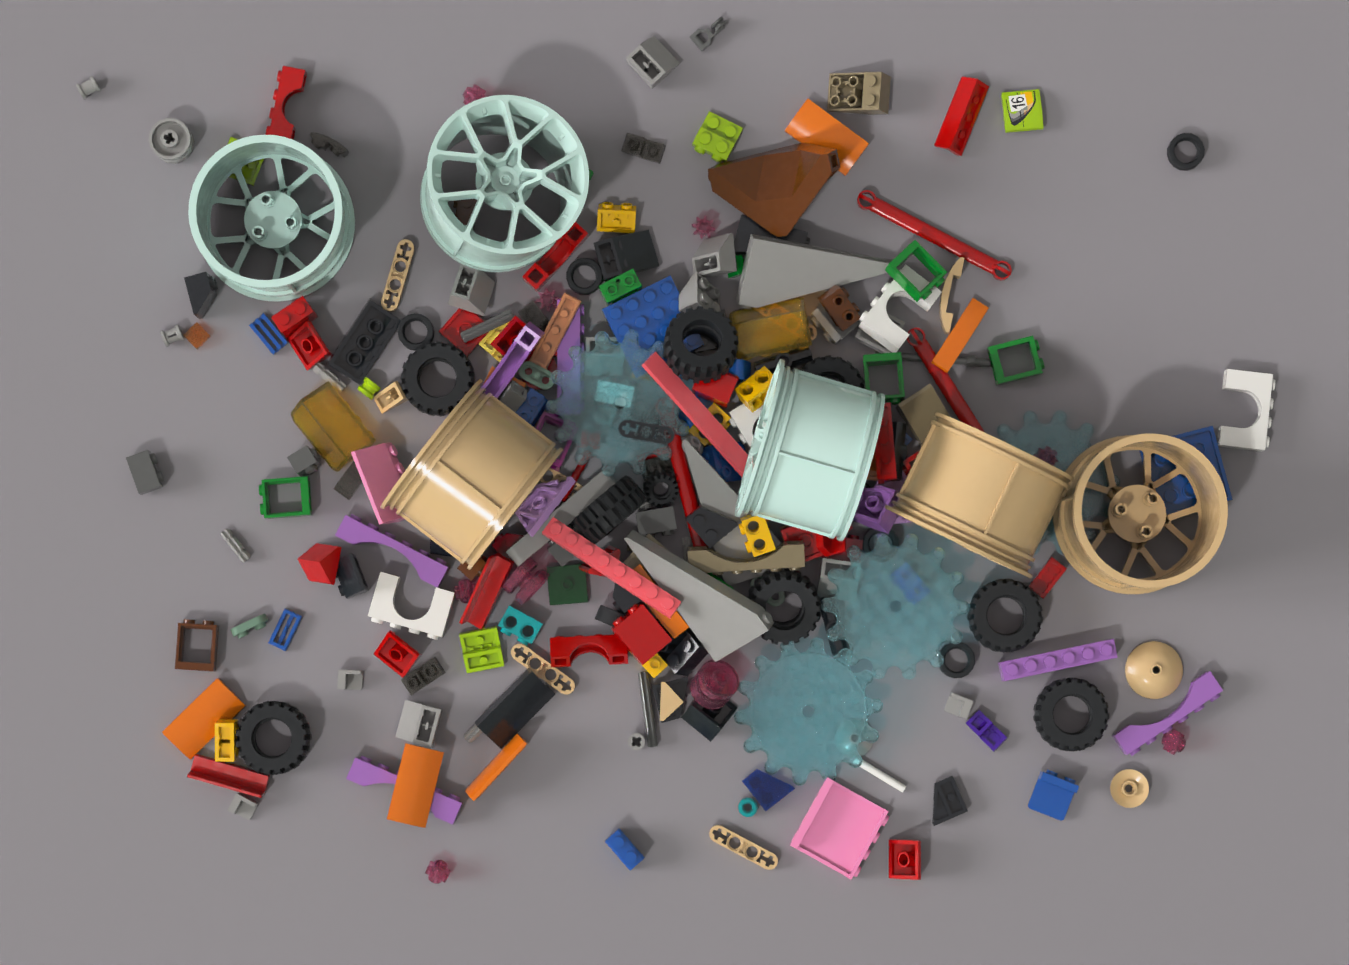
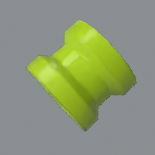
(368, 388)

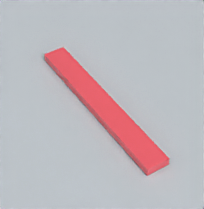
(696, 412)

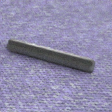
(647, 709)

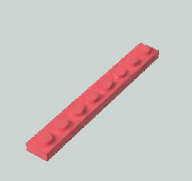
(611, 568)

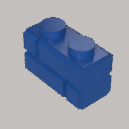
(624, 849)

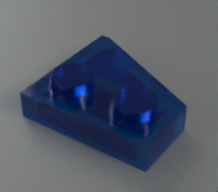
(766, 788)

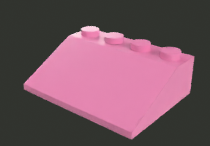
(379, 473)

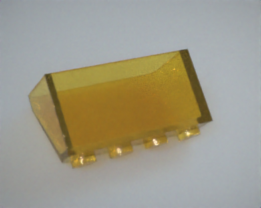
(771, 328)
(331, 426)

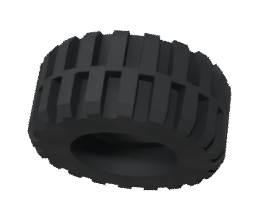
(700, 322)
(419, 360)
(835, 367)
(610, 509)
(1005, 589)
(809, 597)
(1097, 714)
(247, 737)

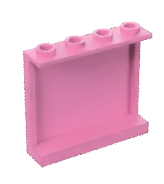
(839, 828)

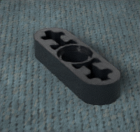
(633, 424)

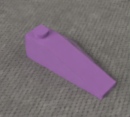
(872, 511)

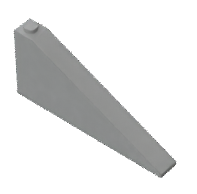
(789, 269)
(720, 498)
(711, 609)

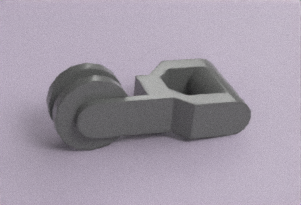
(697, 40)

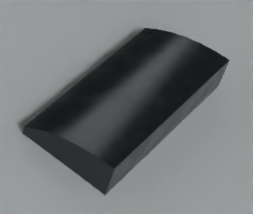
(364, 342)
(514, 708)

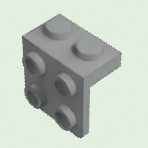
(831, 333)

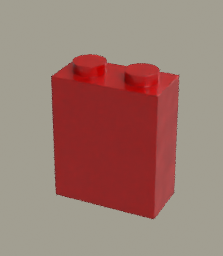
(294, 316)
(640, 633)

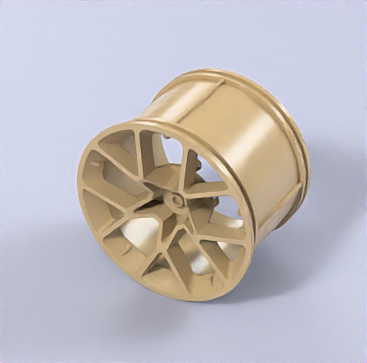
(472, 475)
(981, 493)
(1140, 513)

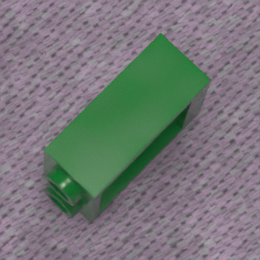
(927, 260)
(615, 291)
(886, 359)
(996, 364)
(305, 497)

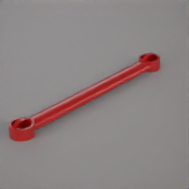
(934, 235)
(944, 381)
(685, 485)

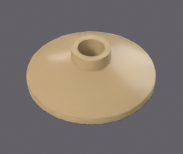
(1139, 790)

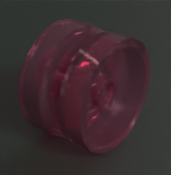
(523, 579)
(714, 684)

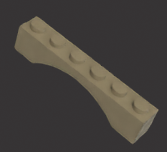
(787, 555)

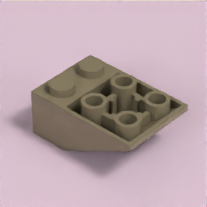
(859, 93)

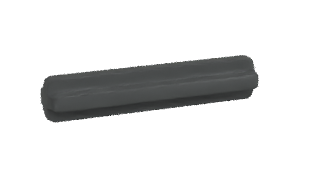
(487, 325)

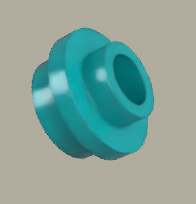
(747, 801)

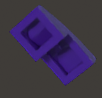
(986, 731)

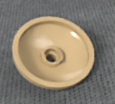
(1140, 670)

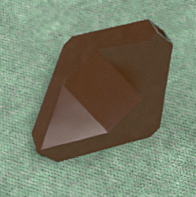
(775, 184)

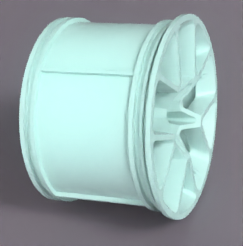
(504, 180)
(271, 218)
(810, 452)

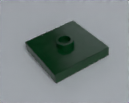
(567, 585)

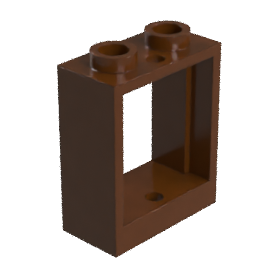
(190, 624)

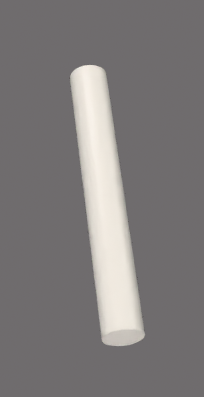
(883, 776)

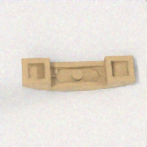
(946, 318)

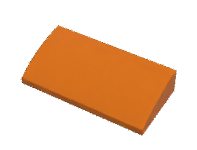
(820, 128)
(197, 722)
(496, 767)
(415, 785)

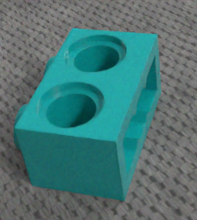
(522, 621)

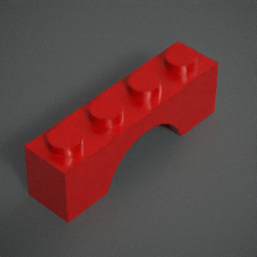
(291, 82)
(551, 262)
(565, 649)

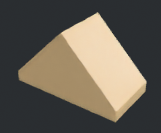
(390, 397)
(669, 701)

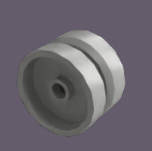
(161, 135)

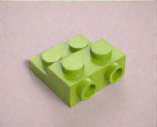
(716, 137)

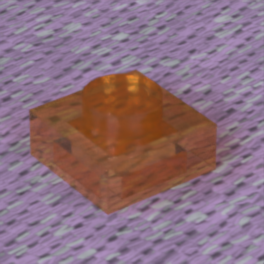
(196, 335)

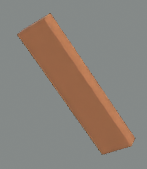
(555, 330)

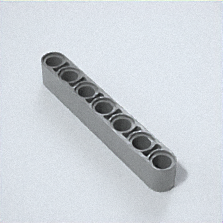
(565, 513)

